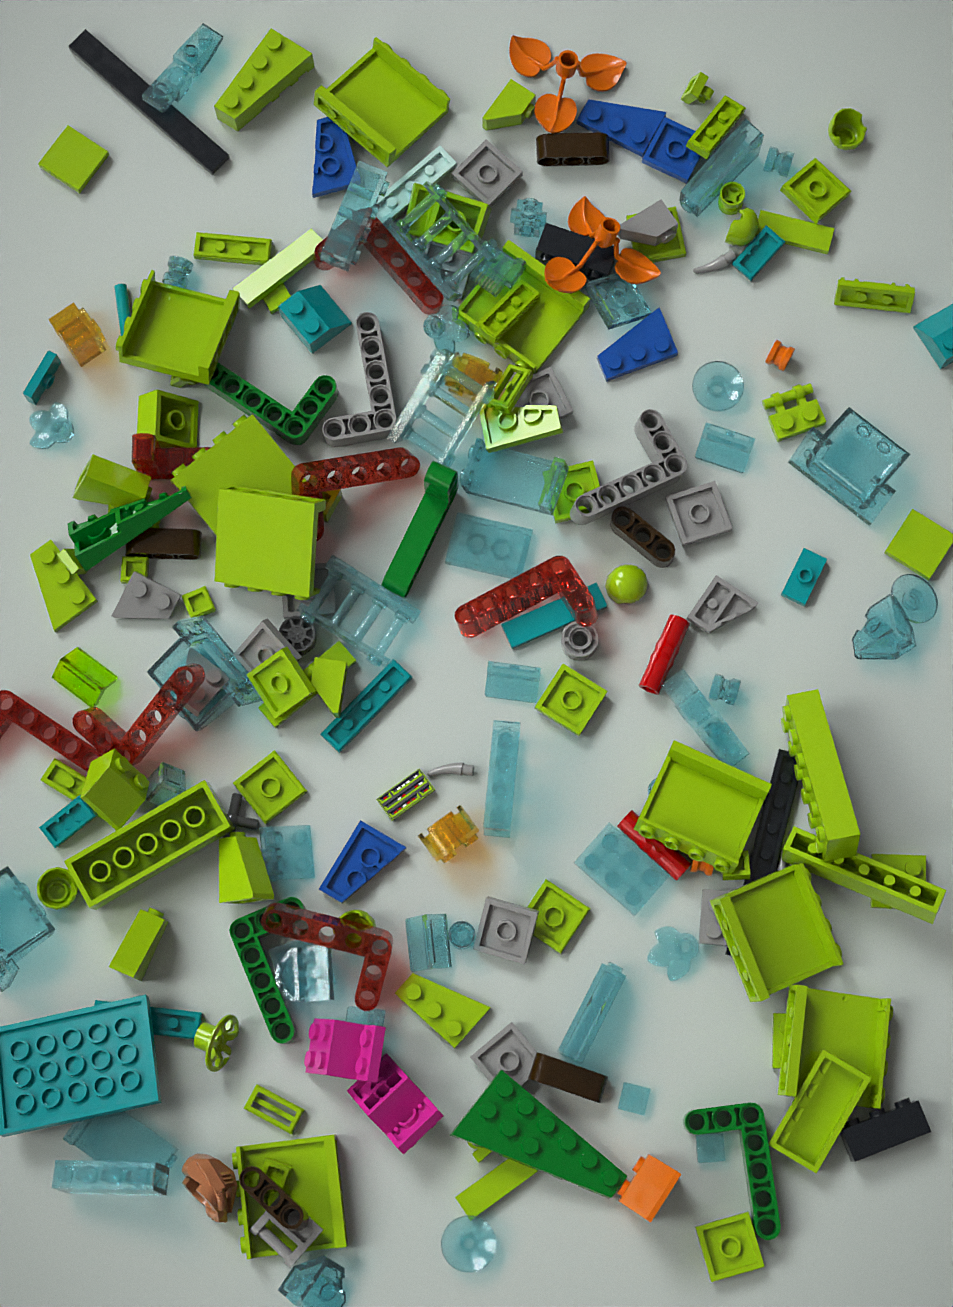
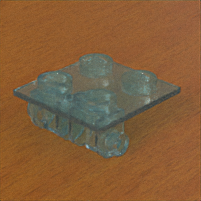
(287, 852)

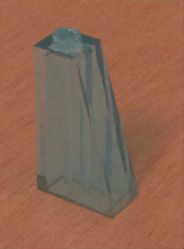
(722, 167)
(592, 1012)

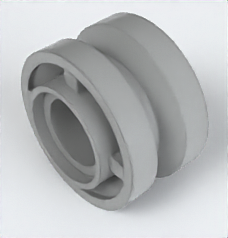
(576, 652)

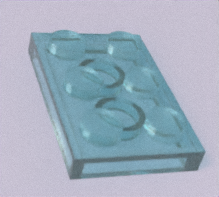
(488, 546)
(621, 869)

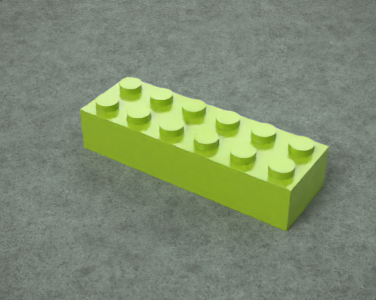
(820, 775)
(149, 845)

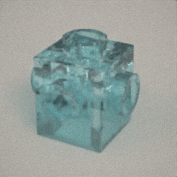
(528, 217)

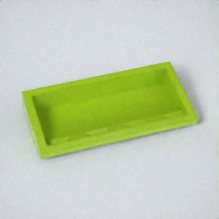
(819, 1110)

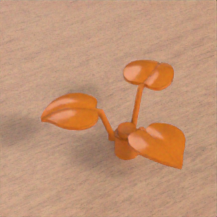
(553, 111)
(589, 221)

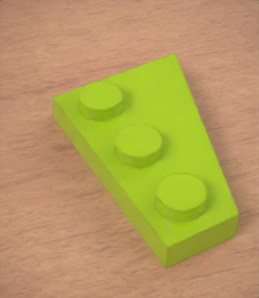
(63, 592)

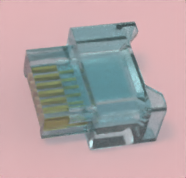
(499, 274)

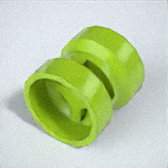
(733, 193)

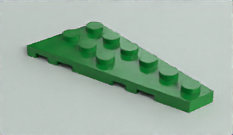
(527, 1132)

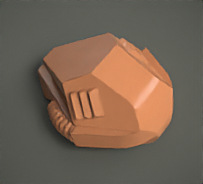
(211, 1185)

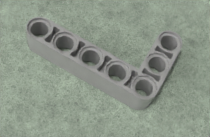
(375, 387)
(637, 479)

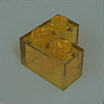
(78, 333)

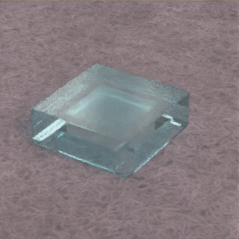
(634, 1098)
(710, 1147)

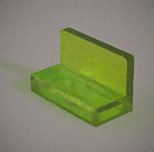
(83, 676)

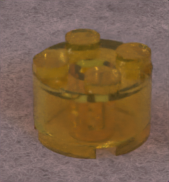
(475, 369)
(449, 834)

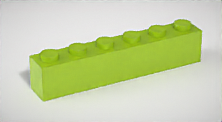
(867, 877)

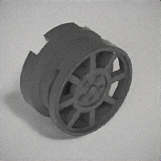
(299, 634)

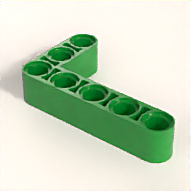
(268, 405)
(440, 490)
(263, 966)
(750, 1157)

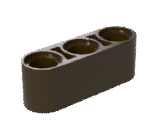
(572, 149)
(637, 525)
(166, 544)
(568, 1077)
(262, 1192)

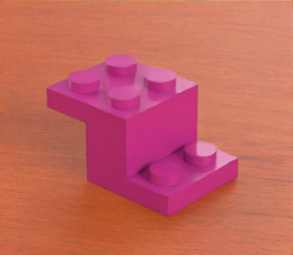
(345, 1049)
(396, 1105)

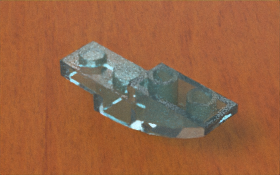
(185, 69)
(704, 719)

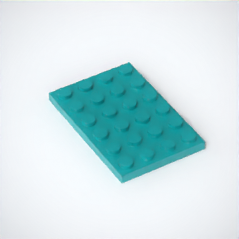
(77, 1066)

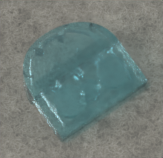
(306, 974)

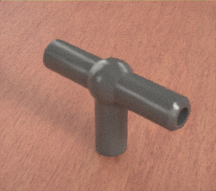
(237, 820)

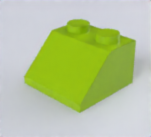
(472, 211)
(169, 418)
(114, 788)

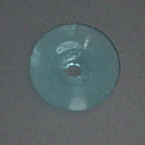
(722, 375)
(914, 598)
(453, 1243)

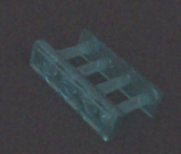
(416, 247)
(417, 409)
(381, 599)
(501, 779)

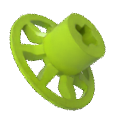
(213, 1041)

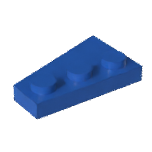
(625, 125)
(333, 159)
(638, 348)
(359, 861)

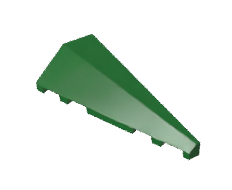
(104, 535)

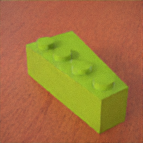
(266, 73)

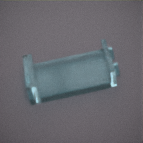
(514, 478)
(120, 1139)

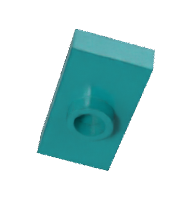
(758, 253)
(42, 378)
(803, 577)
(68, 821)

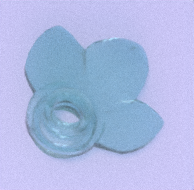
(449, 328)
(48, 425)
(669, 952)

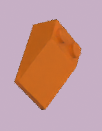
(648, 1186)

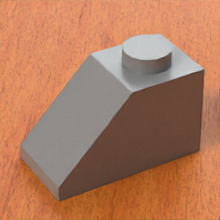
(650, 226)

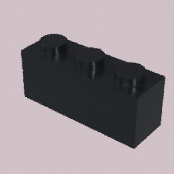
(573, 246)
(884, 1129)

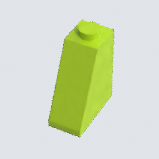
(111, 483)
(242, 871)
(139, 944)

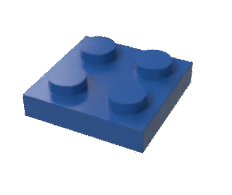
(669, 151)

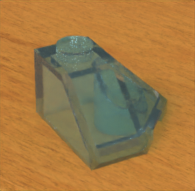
(884, 633)
(315, 1284)

